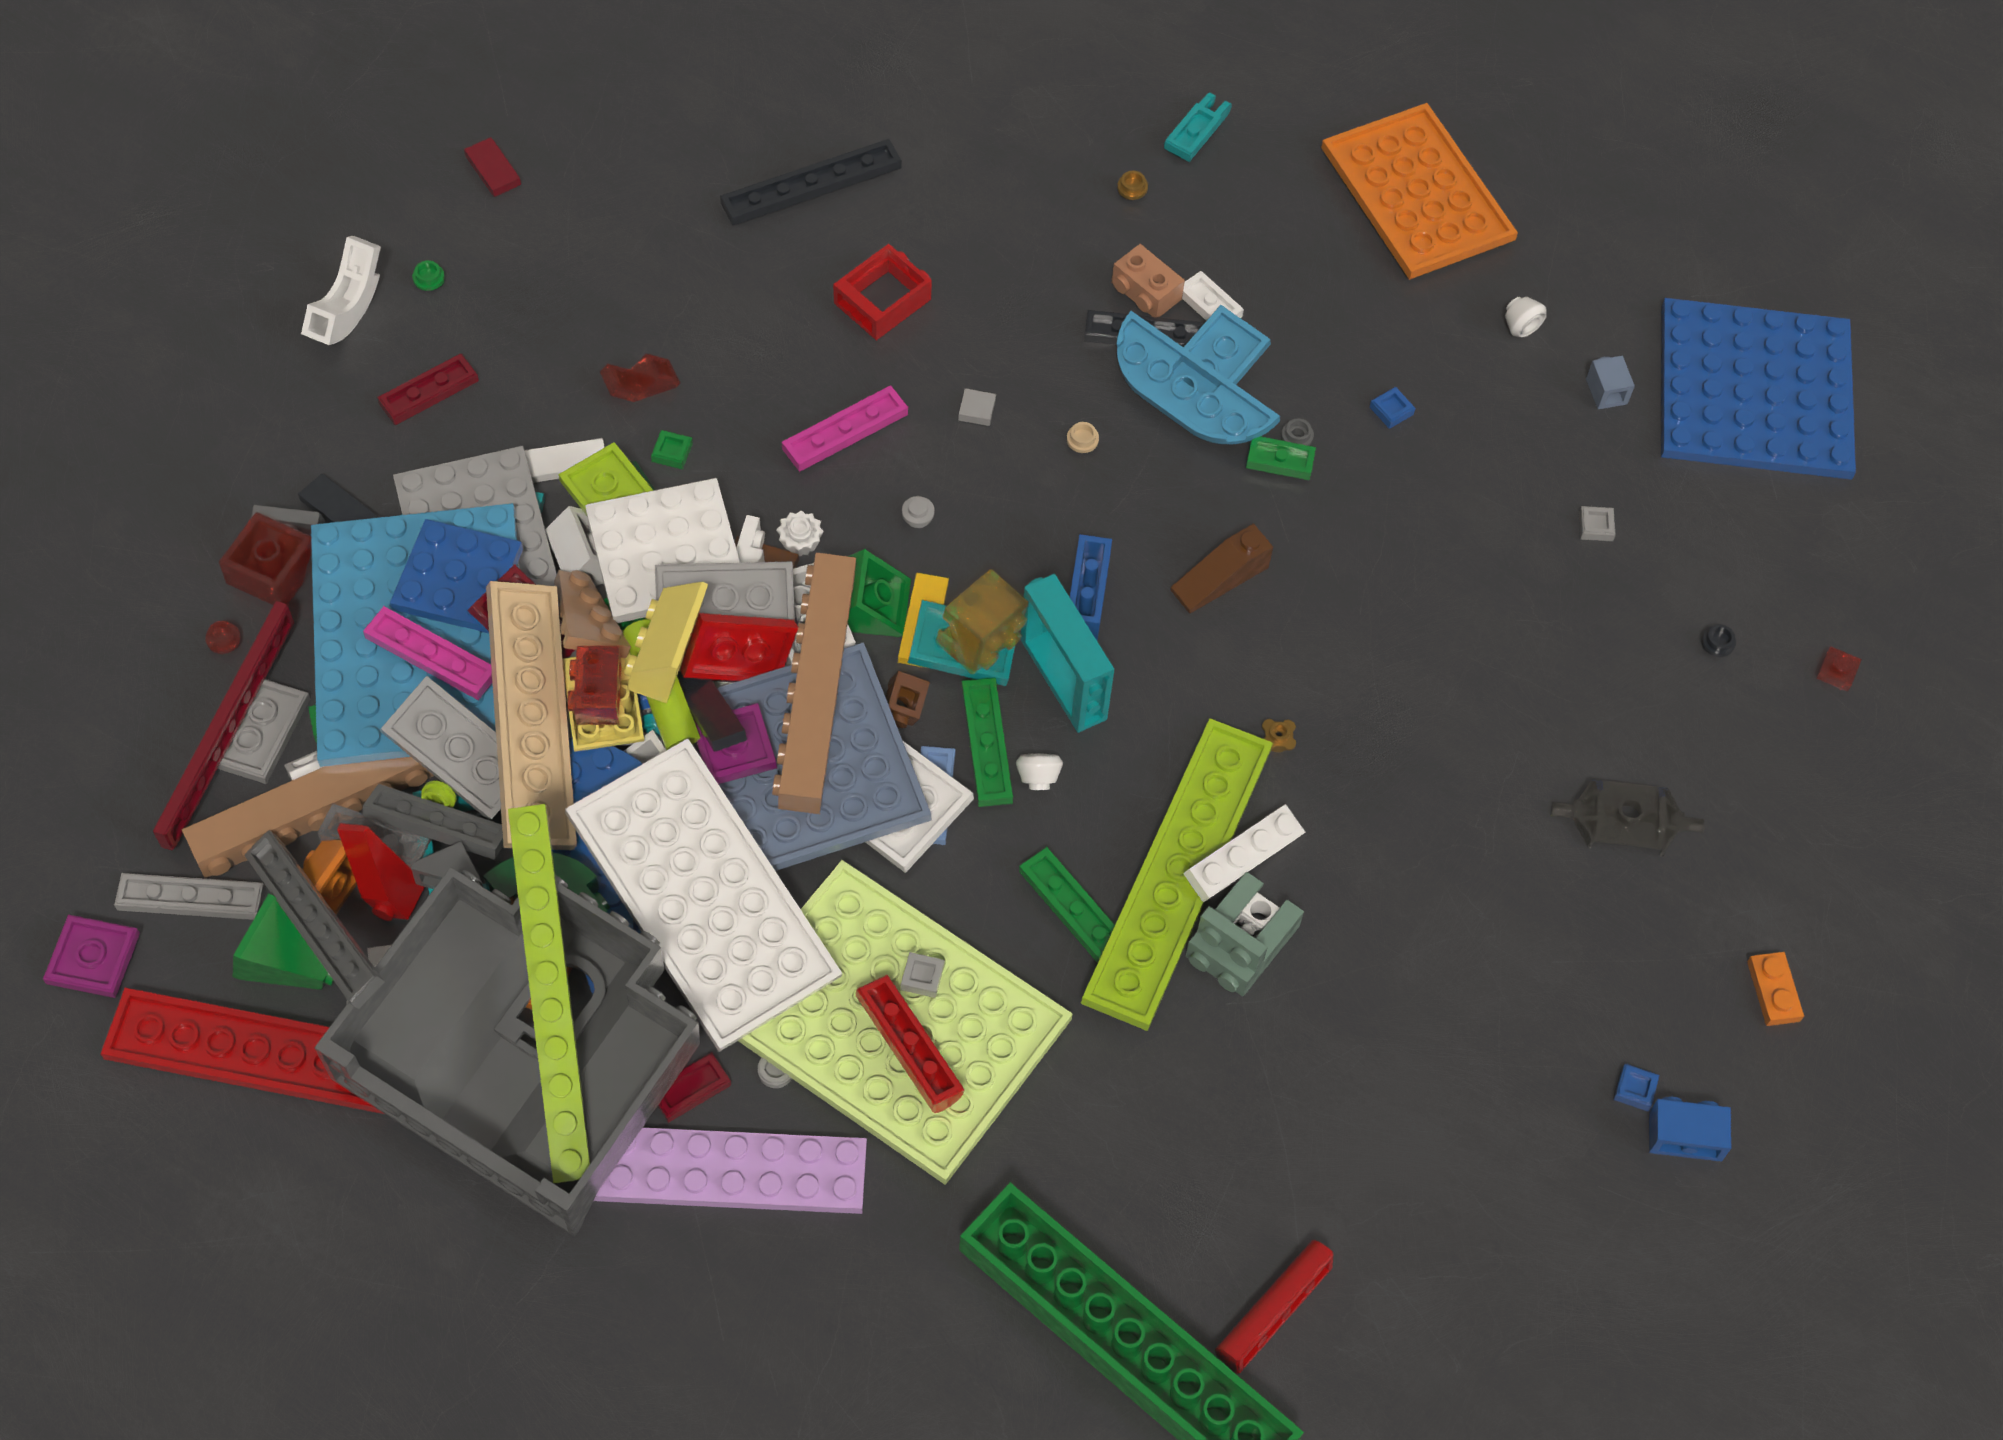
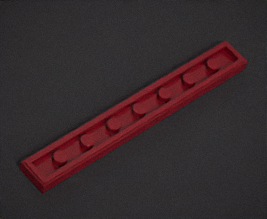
(223, 727)

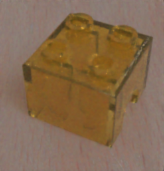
(983, 622)

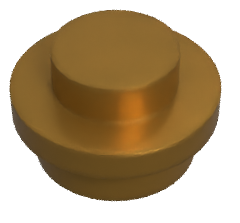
(1132, 185)

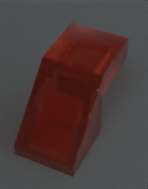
(645, 379)

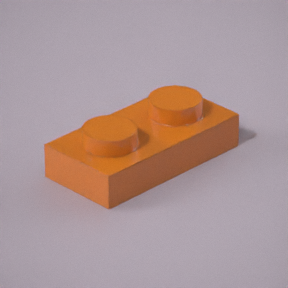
(1775, 988)

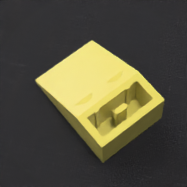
(599, 736)

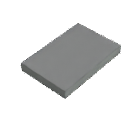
(265, 731)

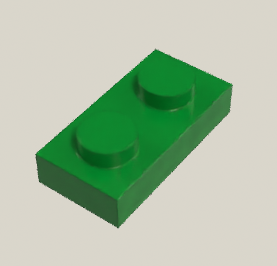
(1281, 457)

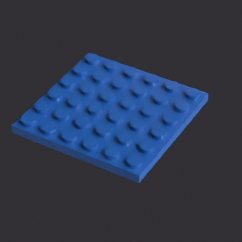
(1757, 388)

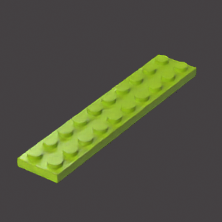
(1162, 901)

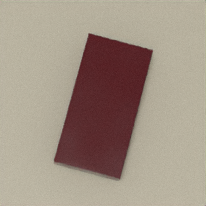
(492, 167)
(693, 1087)

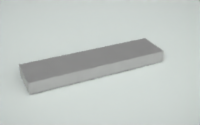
(189, 896)

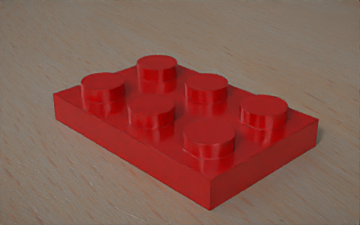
(737, 646)

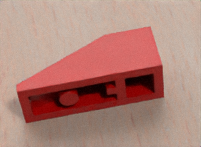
(380, 874)

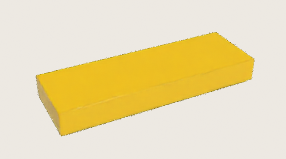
(925, 588)

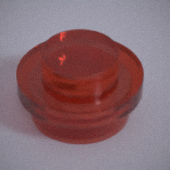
(222, 637)

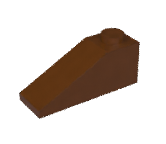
(1224, 568)

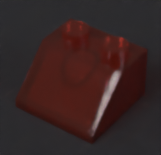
(267, 560)

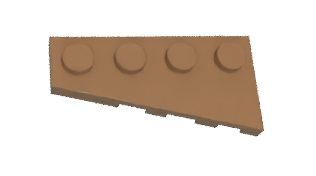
(585, 614)

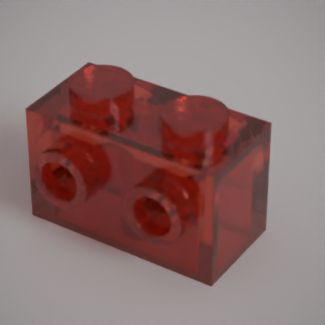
(596, 686)

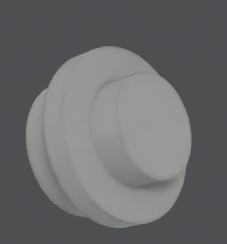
(918, 511)

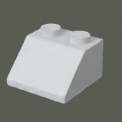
(573, 543)

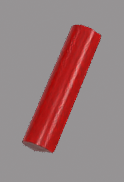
(910, 1044)
(1275, 1306)

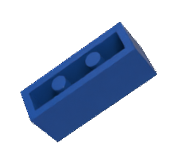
(1090, 579)

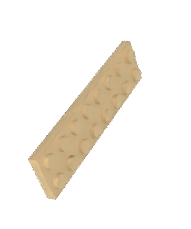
(530, 705)

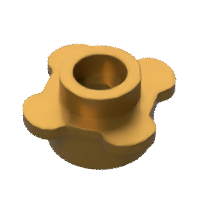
(1282, 743)

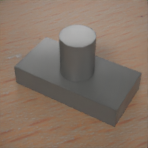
(293, 518)

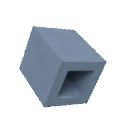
(1610, 382)

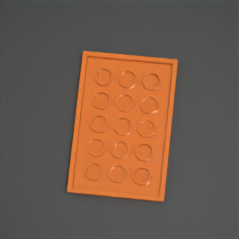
(1418, 190)

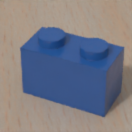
(1690, 1129)

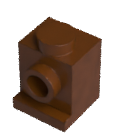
(911, 692)

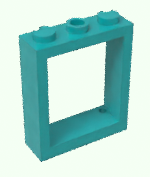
(1067, 653)

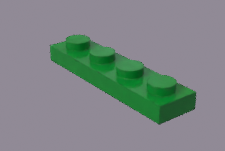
(987, 742)
(1068, 901)

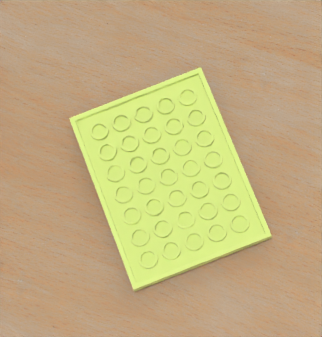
(981, 1022)

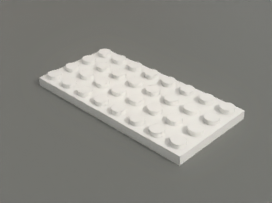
(703, 893)

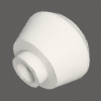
(1524, 316)
(1039, 769)

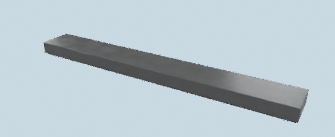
(314, 920)

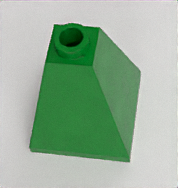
(277, 952)

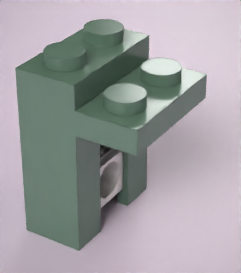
(1232, 951)

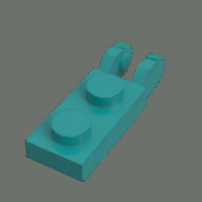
(1196, 128)

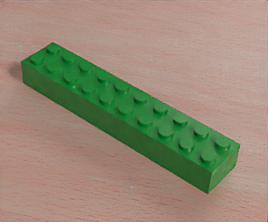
(1116, 1326)

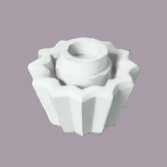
(800, 533)

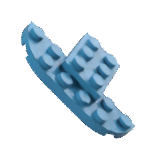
(1199, 380)

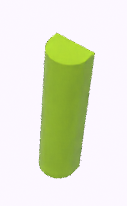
(673, 717)

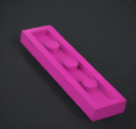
(844, 428)
(430, 652)

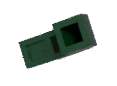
(573, 872)

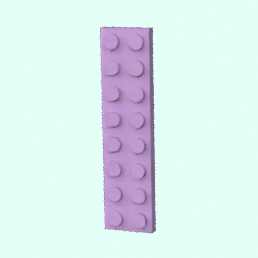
(740, 1171)

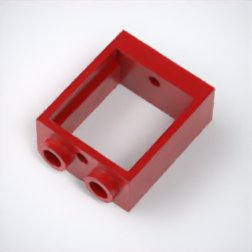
(864, 312)

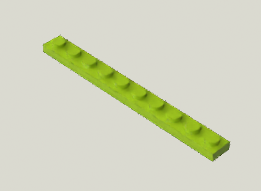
(549, 992)

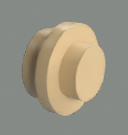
(1082, 437)

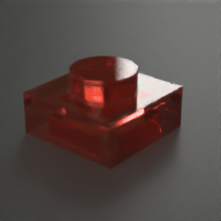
(1839, 668)

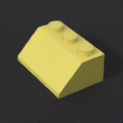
(664, 640)

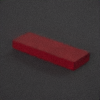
(428, 389)

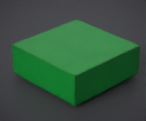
(671, 449)

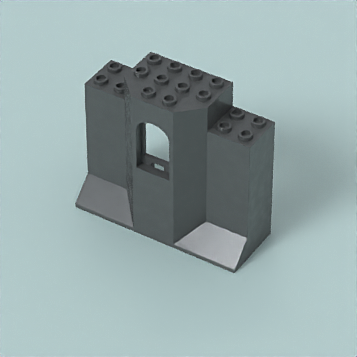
(448, 1054)

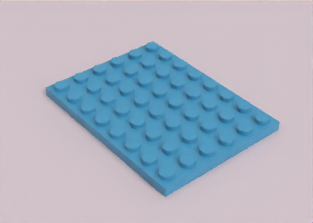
(355, 679)

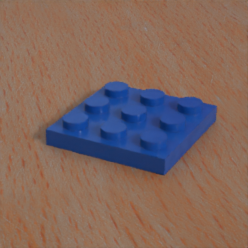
(451, 572)

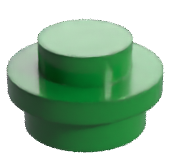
(428, 275)

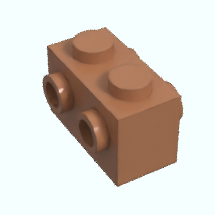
(1147, 281)

